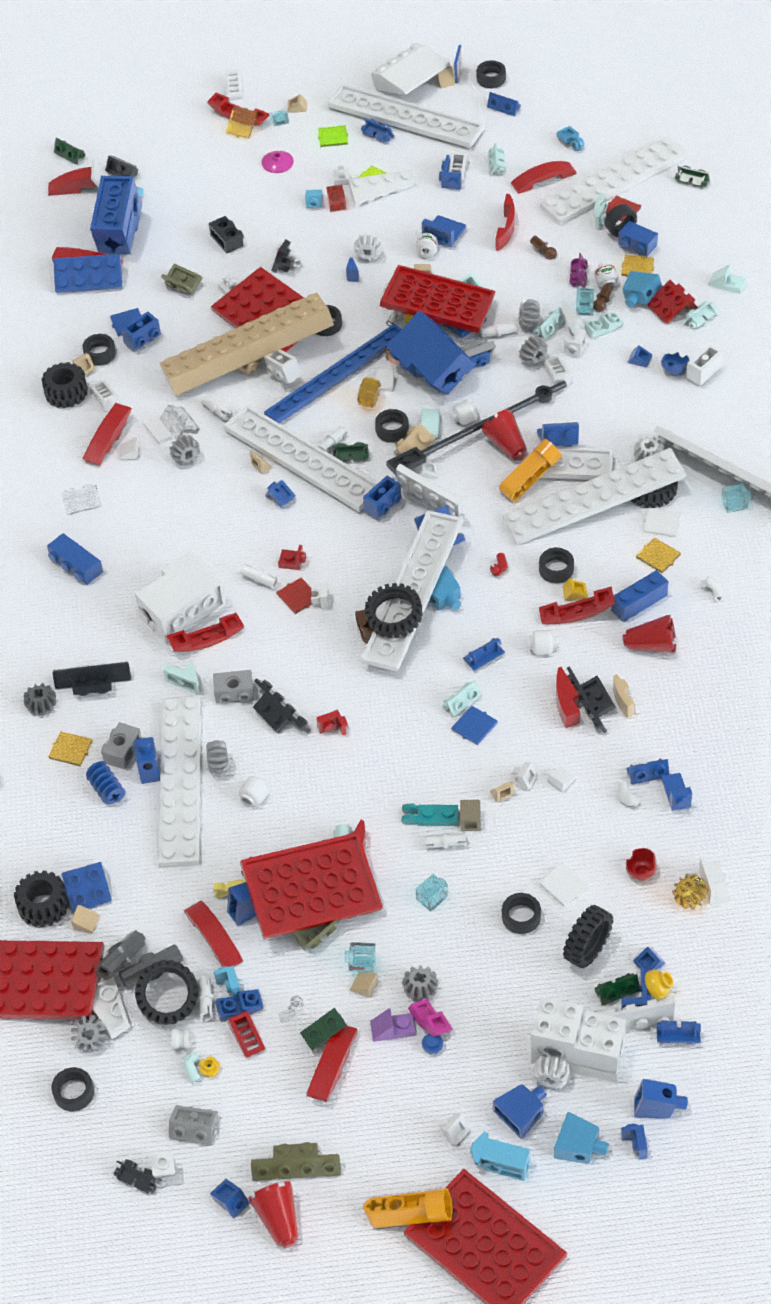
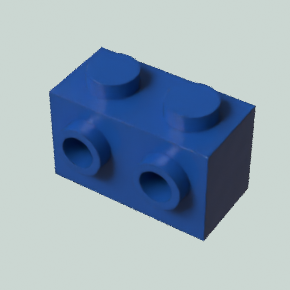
(638, 239)
(141, 331)
(382, 497)

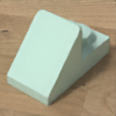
(724, 280)
(185, 679)

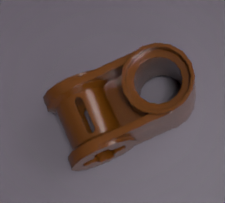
(363, 625)

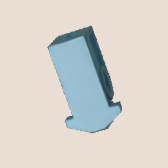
(501, 1157)

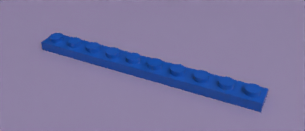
(332, 375)

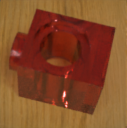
(336, 198)

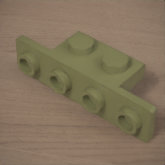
(295, 1162)

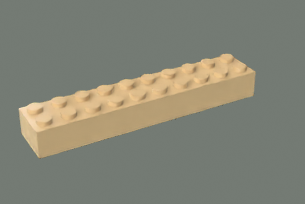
(246, 343)

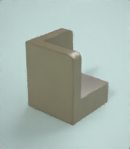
(470, 815)

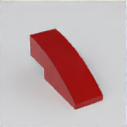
(71, 182)
(567, 699)

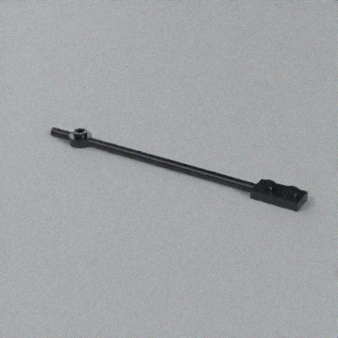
(415, 457)

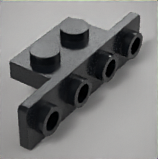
(91, 678)
(596, 698)
(275, 710)

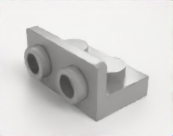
(479, 347)
(192, 1124)

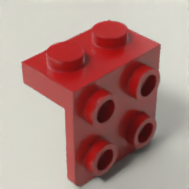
(671, 301)

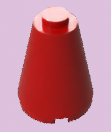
(506, 434)
(652, 636)
(277, 1212)

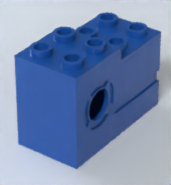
(116, 215)
(430, 353)

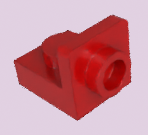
(292, 559)
(331, 721)

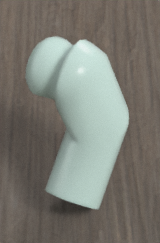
(189, 1067)

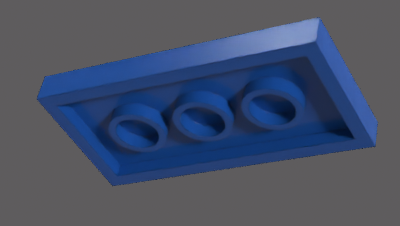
(87, 273)

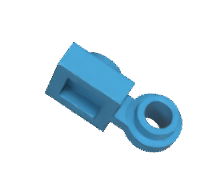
(569, 135)

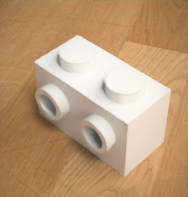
(704, 364)
(282, 366)

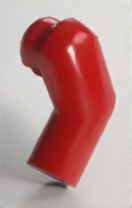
(502, 565)

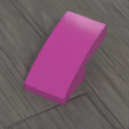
(426, 1016)

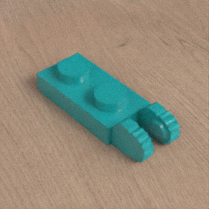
(430, 815)

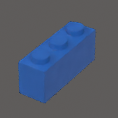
(74, 559)
(640, 595)

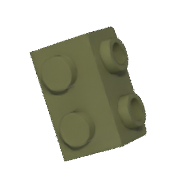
(182, 279)
(311, 936)

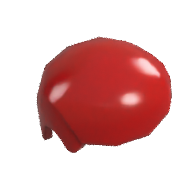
(641, 864)

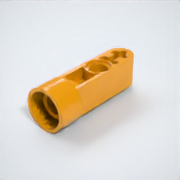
(530, 470)
(409, 1208)

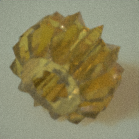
(369, 392)
(690, 891)

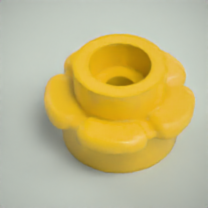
(211, 1071)

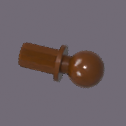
(549, 252)
(602, 298)

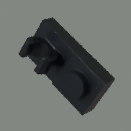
(120, 167)
(280, 261)

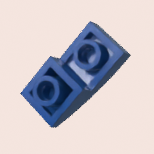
(244, 1001)

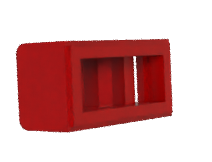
(239, 1019)

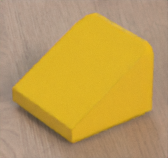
(574, 590)

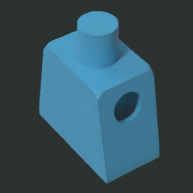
(641, 287)
(446, 591)
(578, 1140)

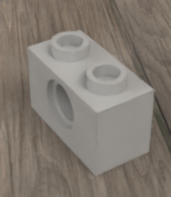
(233, 686)
(120, 755)

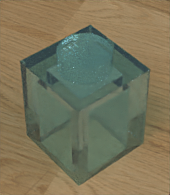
(584, 301)
(735, 497)
(432, 892)
(361, 957)

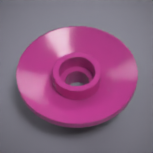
(277, 161)

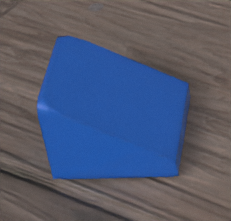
(352, 271)
(640, 357)
(649, 960)

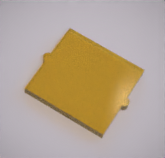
(241, 122)
(637, 263)
(658, 555)
(70, 748)

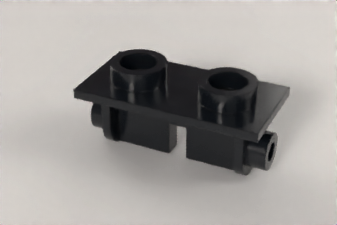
(129, 1171)

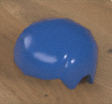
(674, 363)

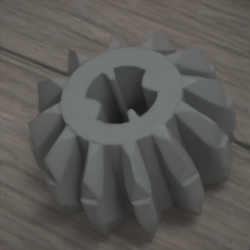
(39, 699)

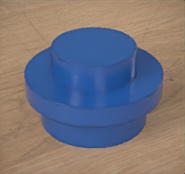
(432, 1044)

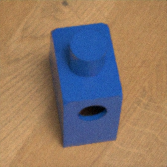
(146, 753)
(240, 904)
(657, 1100)
(520, 1108)

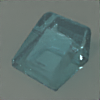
(279, 117)

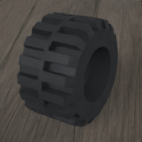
(64, 384)
(38, 885)

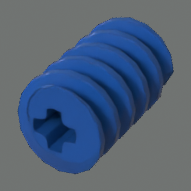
(105, 783)

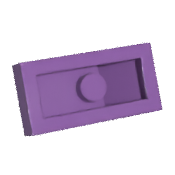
(392, 1027)

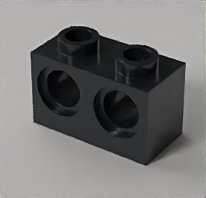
(226, 234)

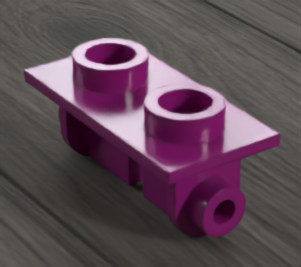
(578, 271)

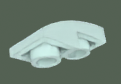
(599, 210)
(605, 324)
(430, 420)

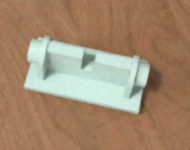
(496, 160)
(695, 317)
(550, 324)
(462, 699)

